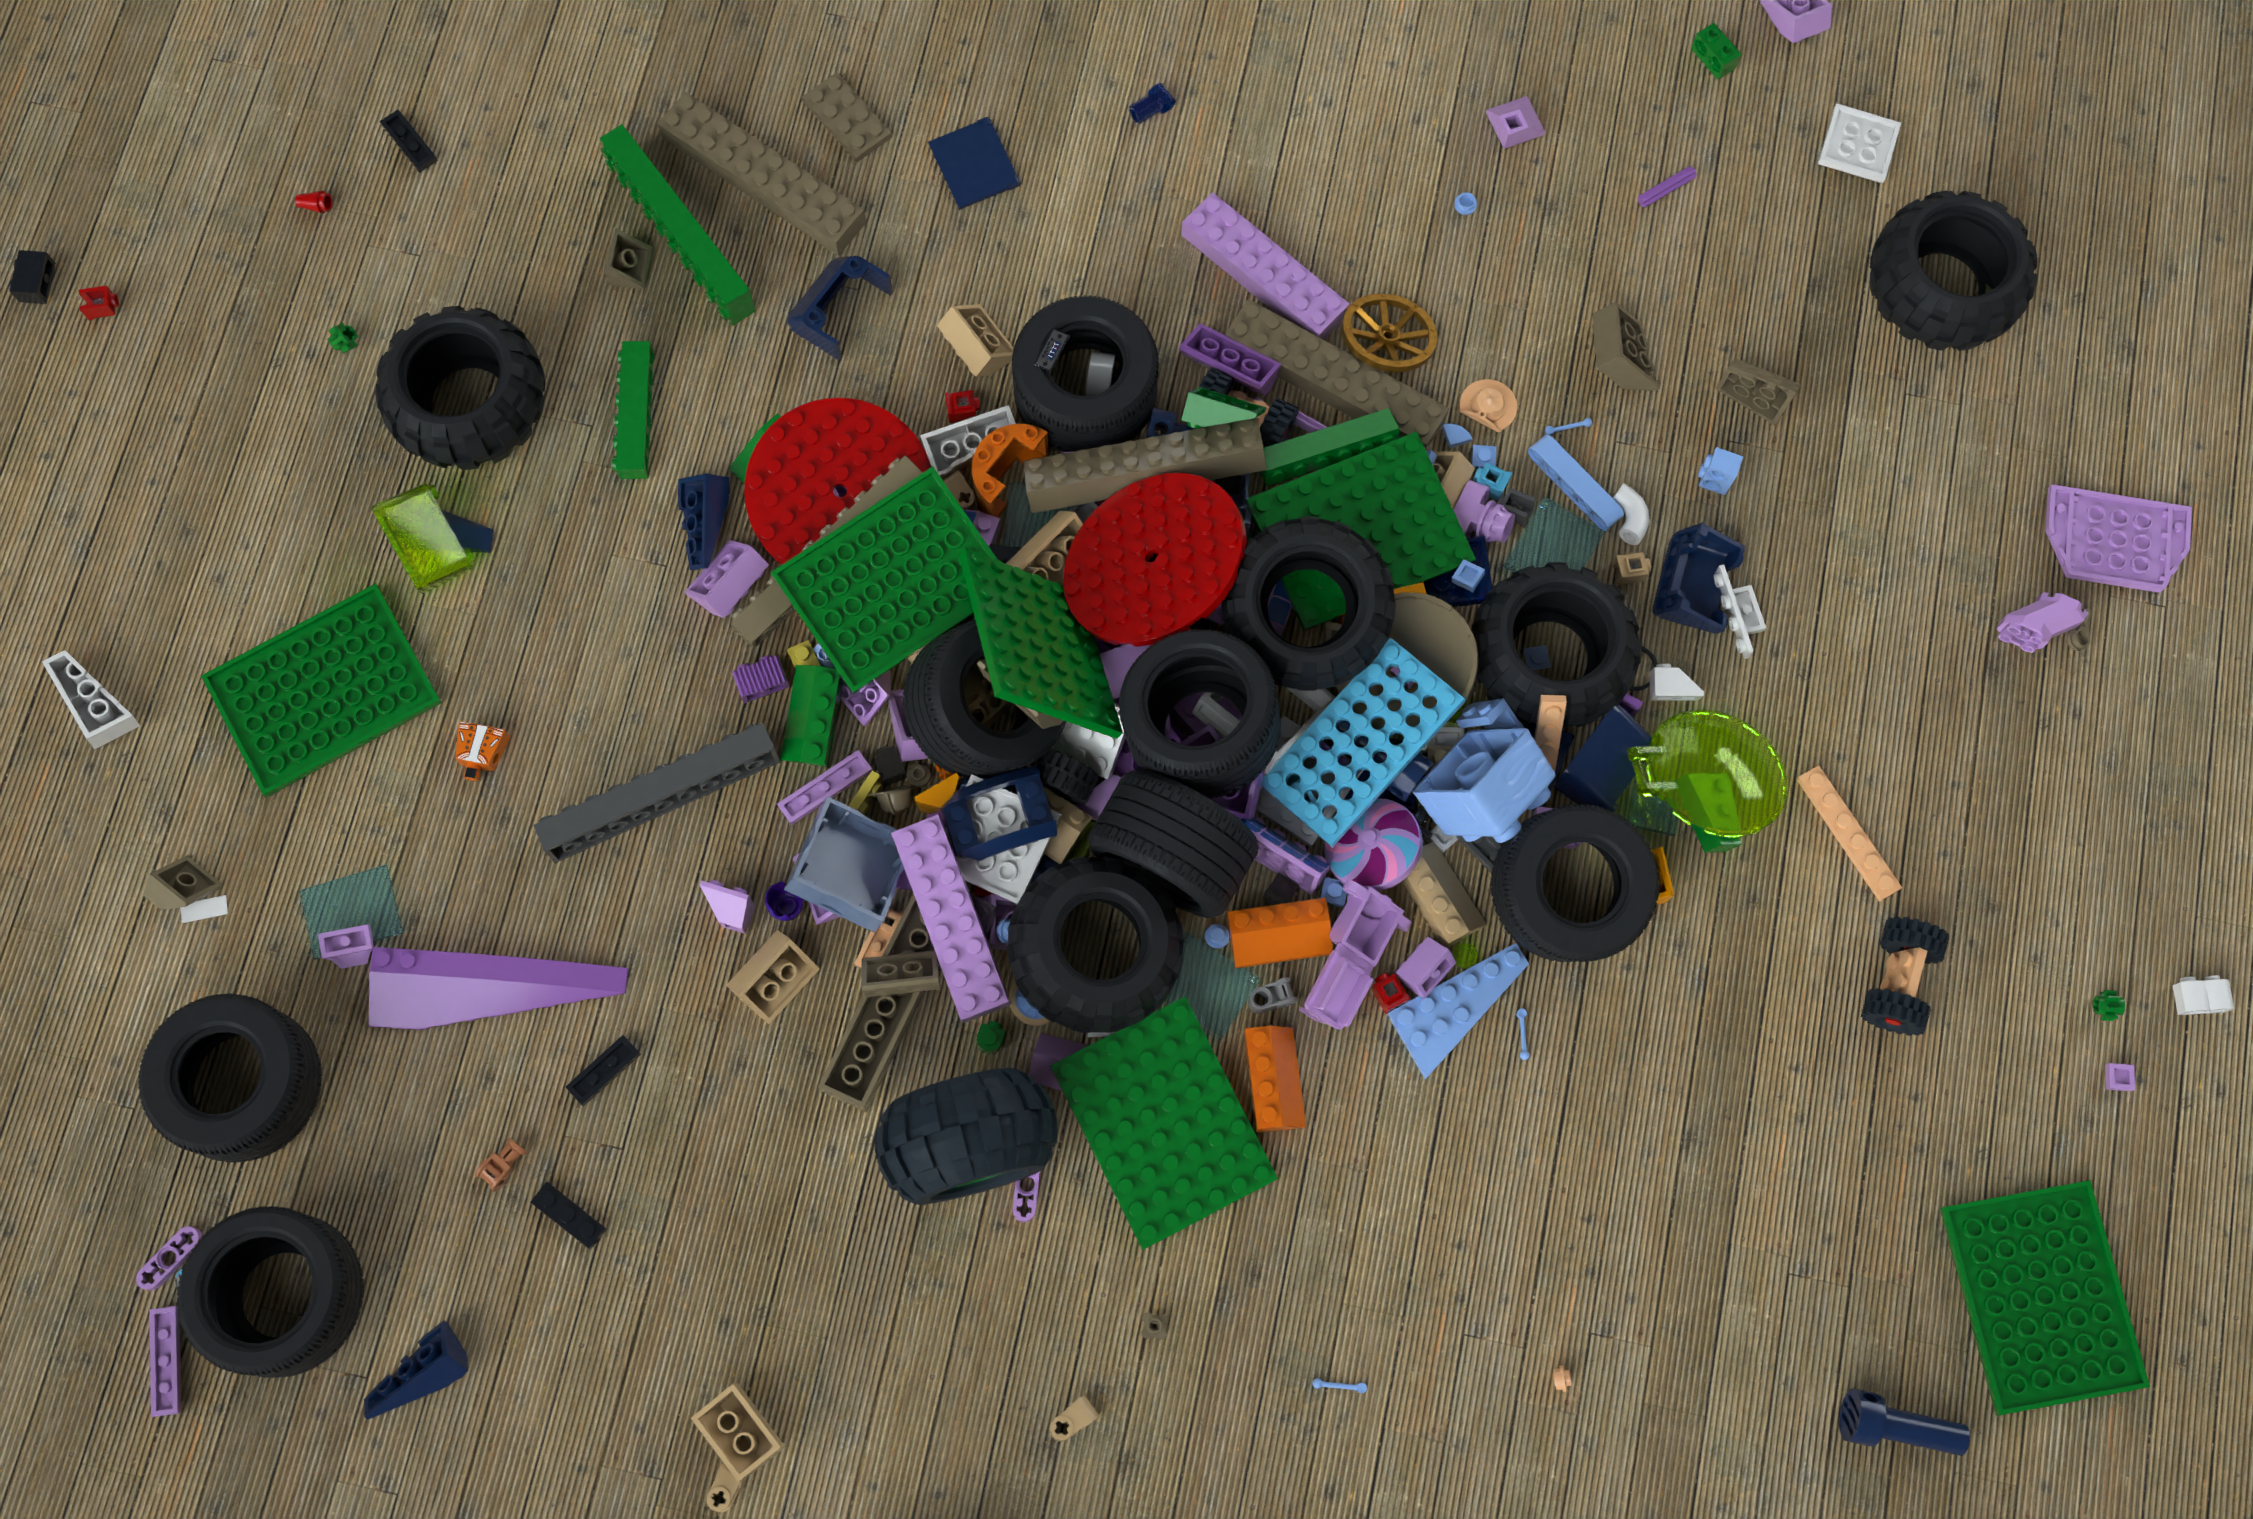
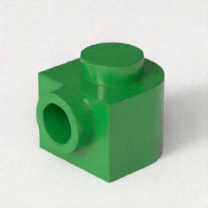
(990, 1037)

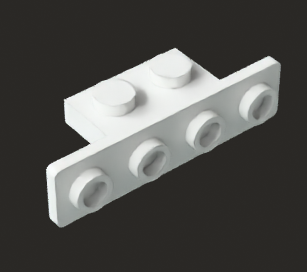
(1743, 611)

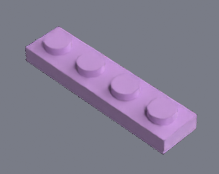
(827, 784)
(165, 1361)

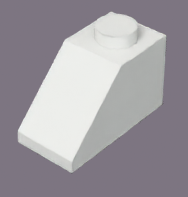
(1672, 684)

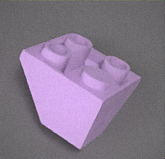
(1515, 122)
(869, 699)
(731, 907)

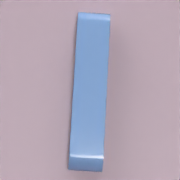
(1575, 482)

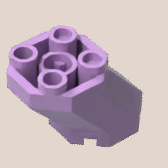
(2040, 621)

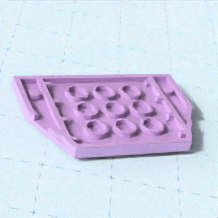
(2117, 537)

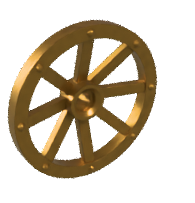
(1389, 335)

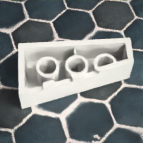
(955, 445)
(91, 705)

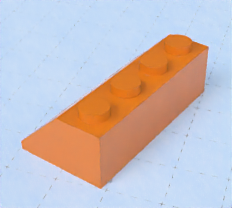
(1280, 932)
(1274, 1078)

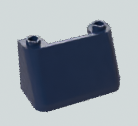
(1687, 583)
(1602, 765)

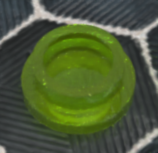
(1465, 955)

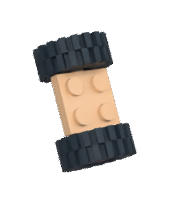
(1273, 424)
(1895, 1002)

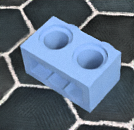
(1719, 470)

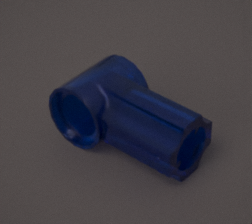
(1157, 100)

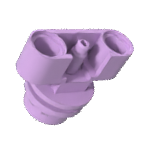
(1489, 520)

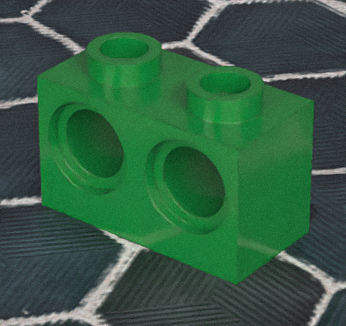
(1716, 51)

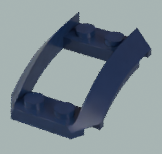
(1033, 804)

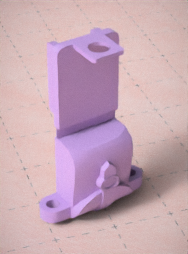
(1360, 939)

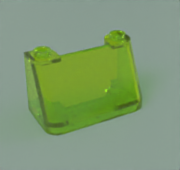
(423, 537)

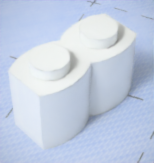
(2204, 996)

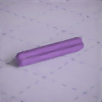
(1667, 186)

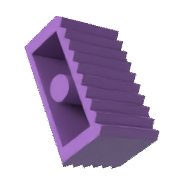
(760, 678)

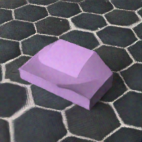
(347, 946)

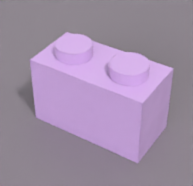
(1425, 967)

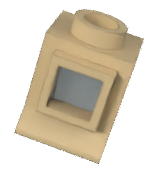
(1632, 568)

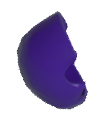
(781, 903)

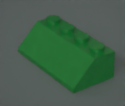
(812, 715)

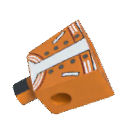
(479, 748)

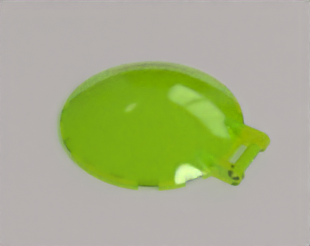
(1713, 773)

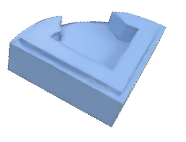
(1456, 435)

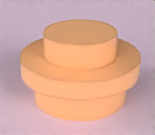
(1562, 1378)

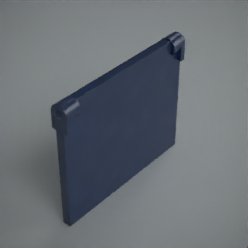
(974, 163)

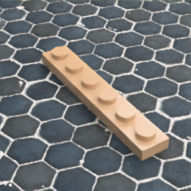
(1849, 833)

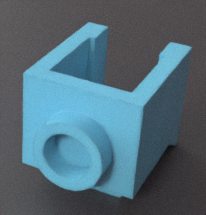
(1502, 477)

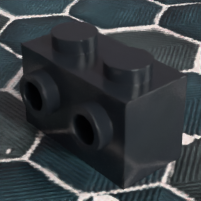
(32, 277)

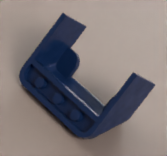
(808, 315)

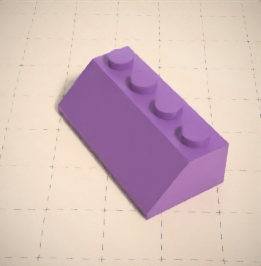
(1232, 358)

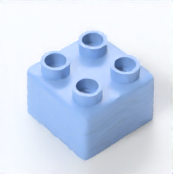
(1486, 784)

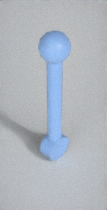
(1550, 430)
(1521, 1014)
(1318, 1383)

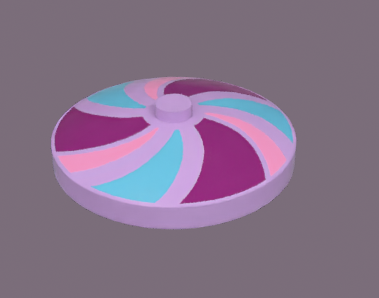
(1378, 847)

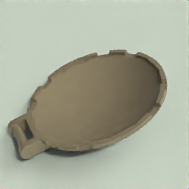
(1436, 638)

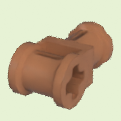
(500, 1165)

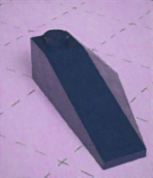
(704, 507)
(470, 534)
(429, 1369)

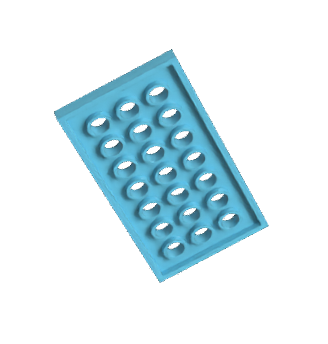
(1381, 774)

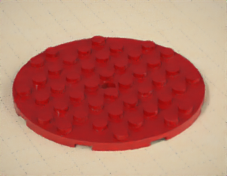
(810, 454)
(1198, 550)

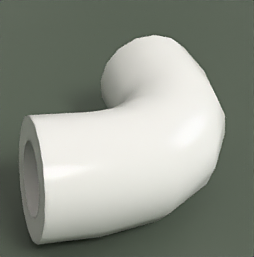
(1636, 515)

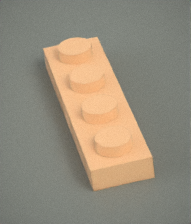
(1550, 725)

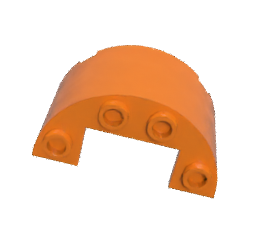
(995, 457)

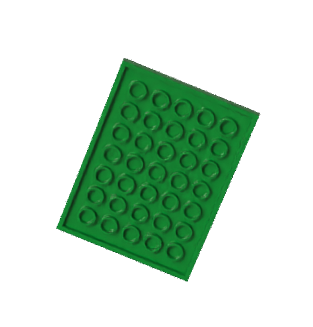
(1386, 498)
(885, 580)
(1037, 646)
(320, 690)
(1164, 1123)
(2044, 1298)

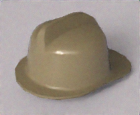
(895, 799)

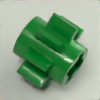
(342, 337)
(2109, 1005)

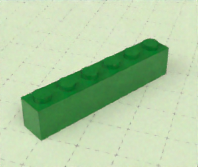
(634, 410)
(1328, 446)

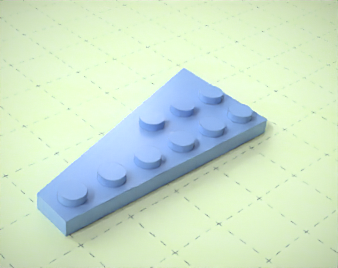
(1451, 1009)

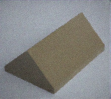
(900, 974)

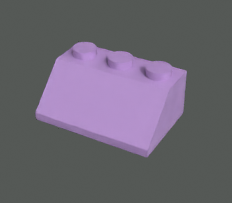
(727, 578)

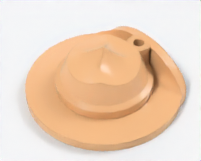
(1489, 404)

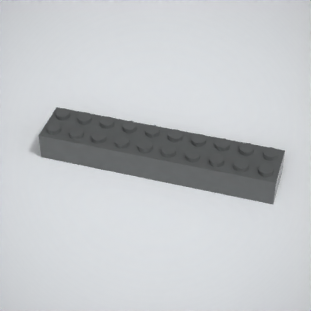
(656, 793)

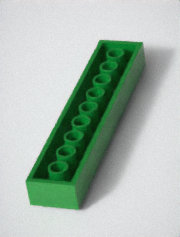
(677, 225)

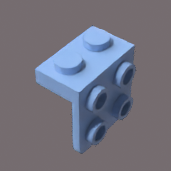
(1490, 714)

